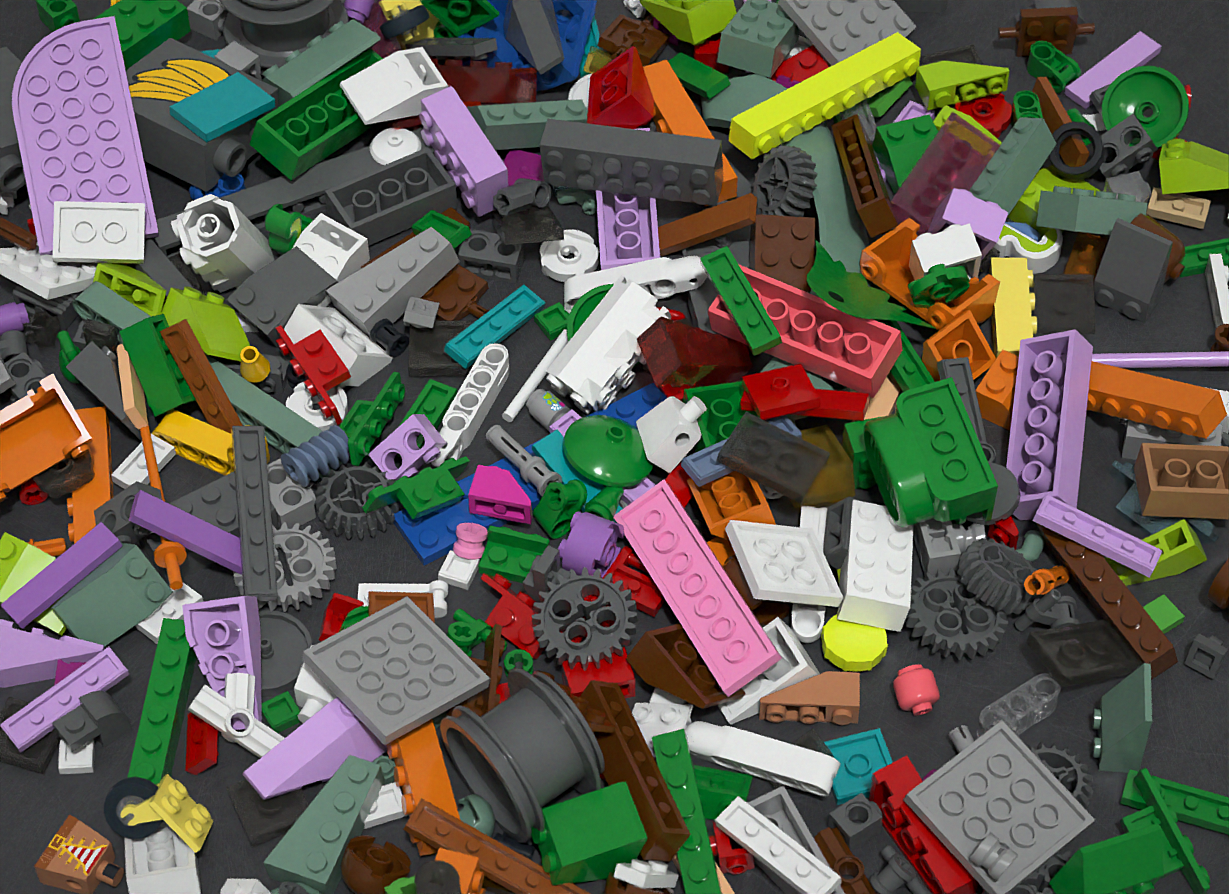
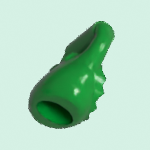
(67, 353)

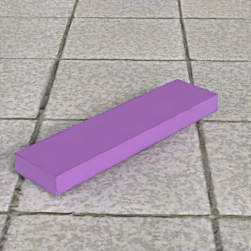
(186, 529)
(61, 575)

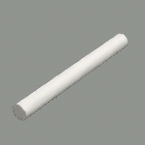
(535, 378)

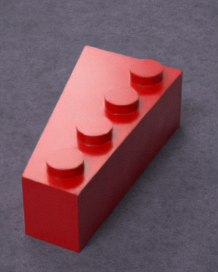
(920, 846)

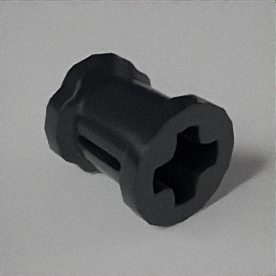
(389, 338)

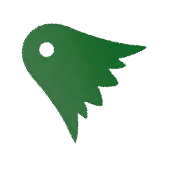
(853, 288)

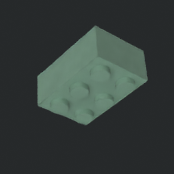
(758, 38)
(1085, 211)

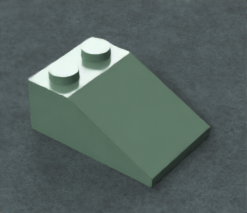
(113, 597)
(1124, 723)

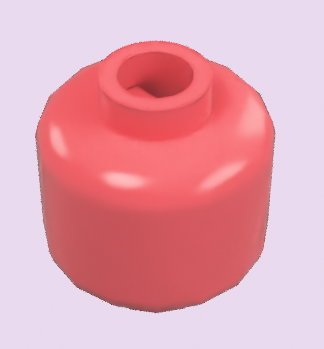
(916, 689)

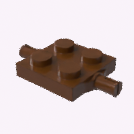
(1046, 24)
(628, 32)
(458, 295)

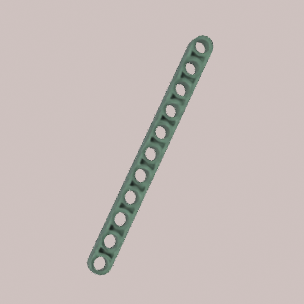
(253, 406)

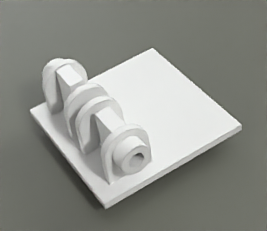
(660, 719)

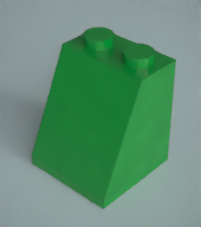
(590, 835)

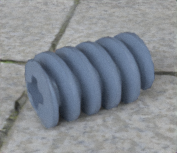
(317, 455)

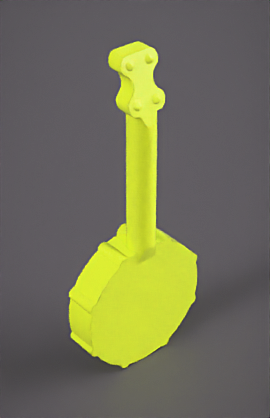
(853, 644)

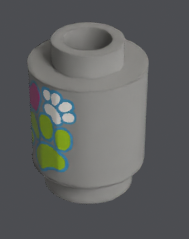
(546, 407)

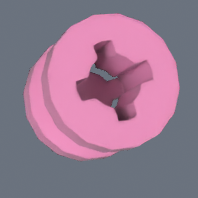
(470, 540)

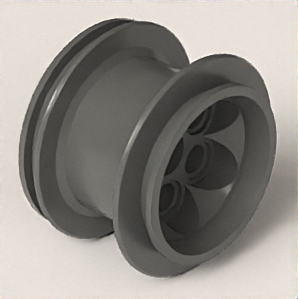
(279, 26)
(524, 751)

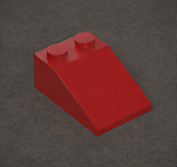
(621, 93)

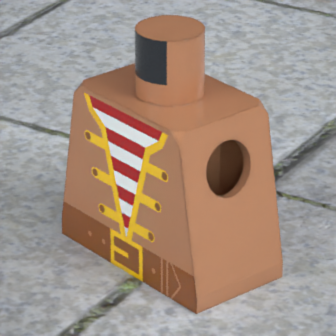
(78, 859)

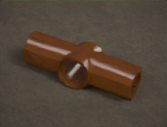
(843, 862)

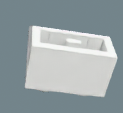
(393, 86)
(333, 248)

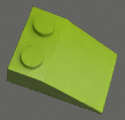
(692, 19)
(1192, 167)
(1027, 206)
(210, 320)
(18, 566)

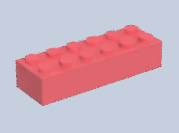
(818, 335)

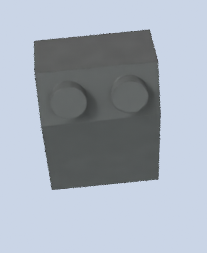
(1132, 271)
(276, 290)
(99, 374)

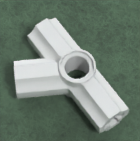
(236, 703)

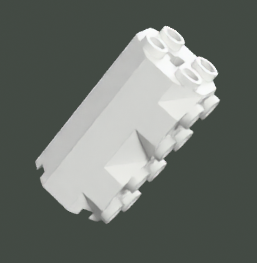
(220, 242)
(605, 347)

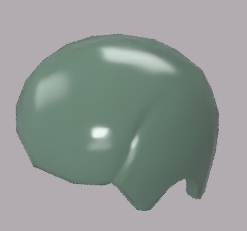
(477, 813)

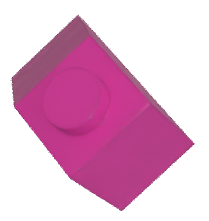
(498, 495)

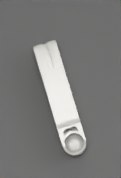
(658, 276)
(473, 401)
(809, 618)
(763, 757)

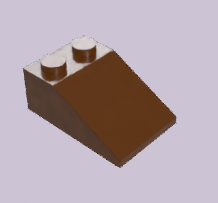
(673, 664)

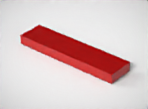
(832, 405)

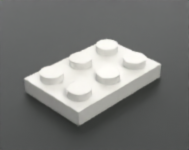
(98, 232)

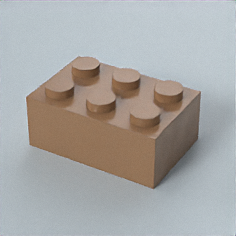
(1183, 480)

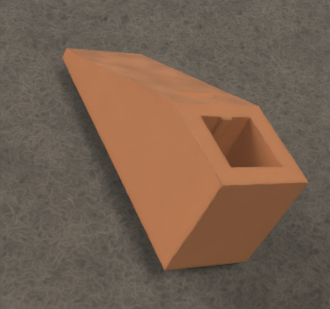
(821, 698)

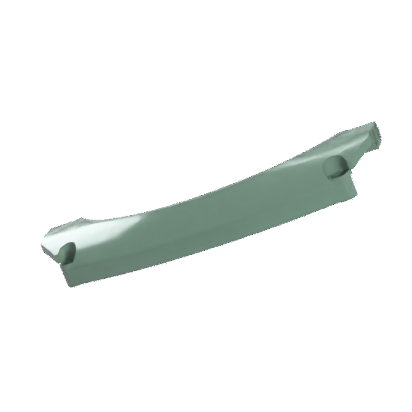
(839, 222)

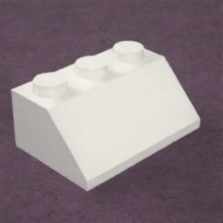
(354, 347)

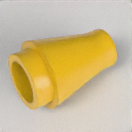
(253, 365)

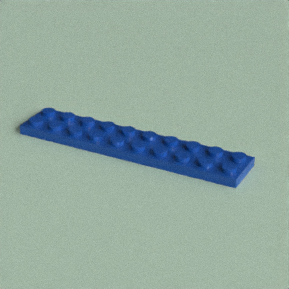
(435, 532)

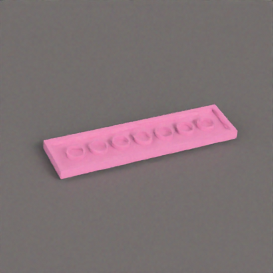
(697, 588)

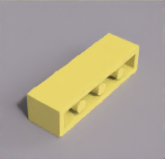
(1013, 304)

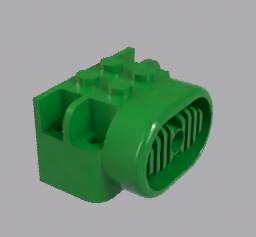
(930, 458)

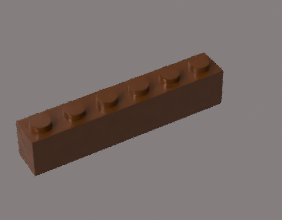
(864, 176)
(1112, 601)
(631, 761)

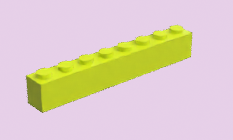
(824, 95)

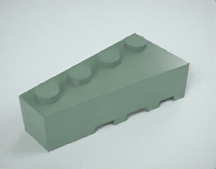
(318, 839)

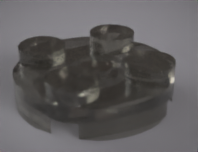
(66, 480)

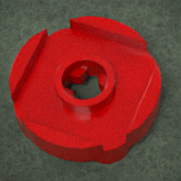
(997, 116)

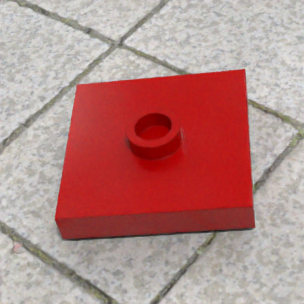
(781, 391)

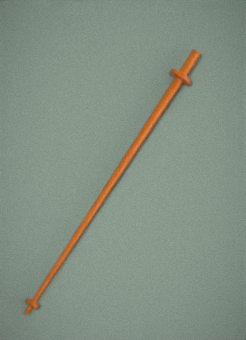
(169, 553)

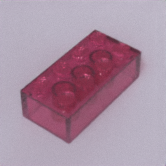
(949, 161)

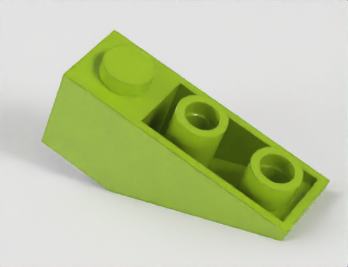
(956, 82)

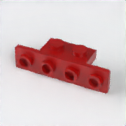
(318, 364)
(515, 615)

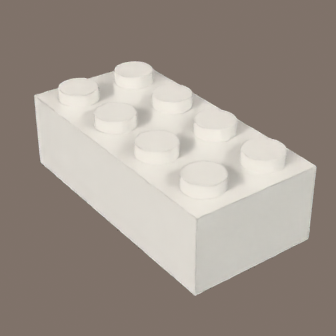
(876, 569)

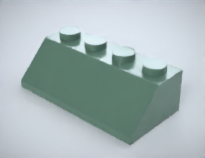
(321, 59)
(524, 123)
(1015, 163)

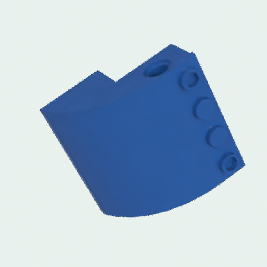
(574, 25)

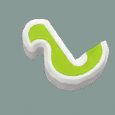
(1039, 255)

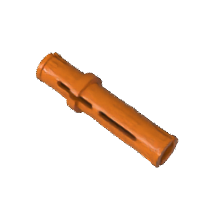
(1046, 580)

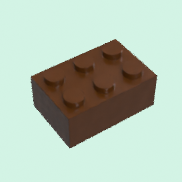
(783, 248)

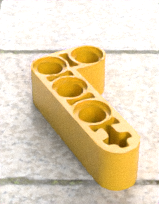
(199, 441)

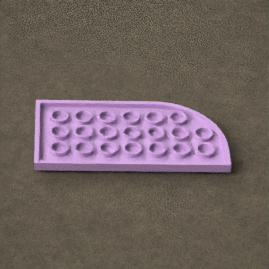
(78, 125)

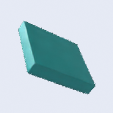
(859, 758)

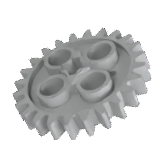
(308, 561)

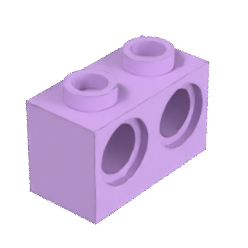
(404, 442)

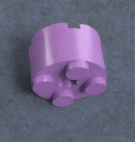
(590, 544)

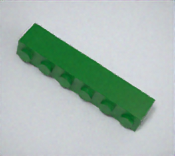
(164, 704)

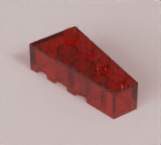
(489, 83)
(691, 356)

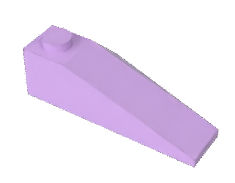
(227, 642)
(34, 656)
(314, 751)

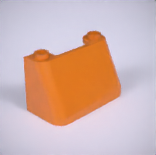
(888, 267)
(38, 435)

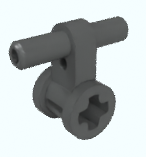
(1049, 610)
(896, 874)

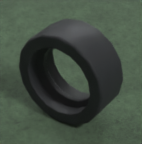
(1096, 160)

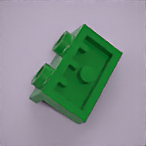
(511, 553)
(720, 789)

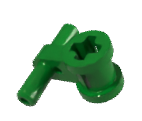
(468, 631)

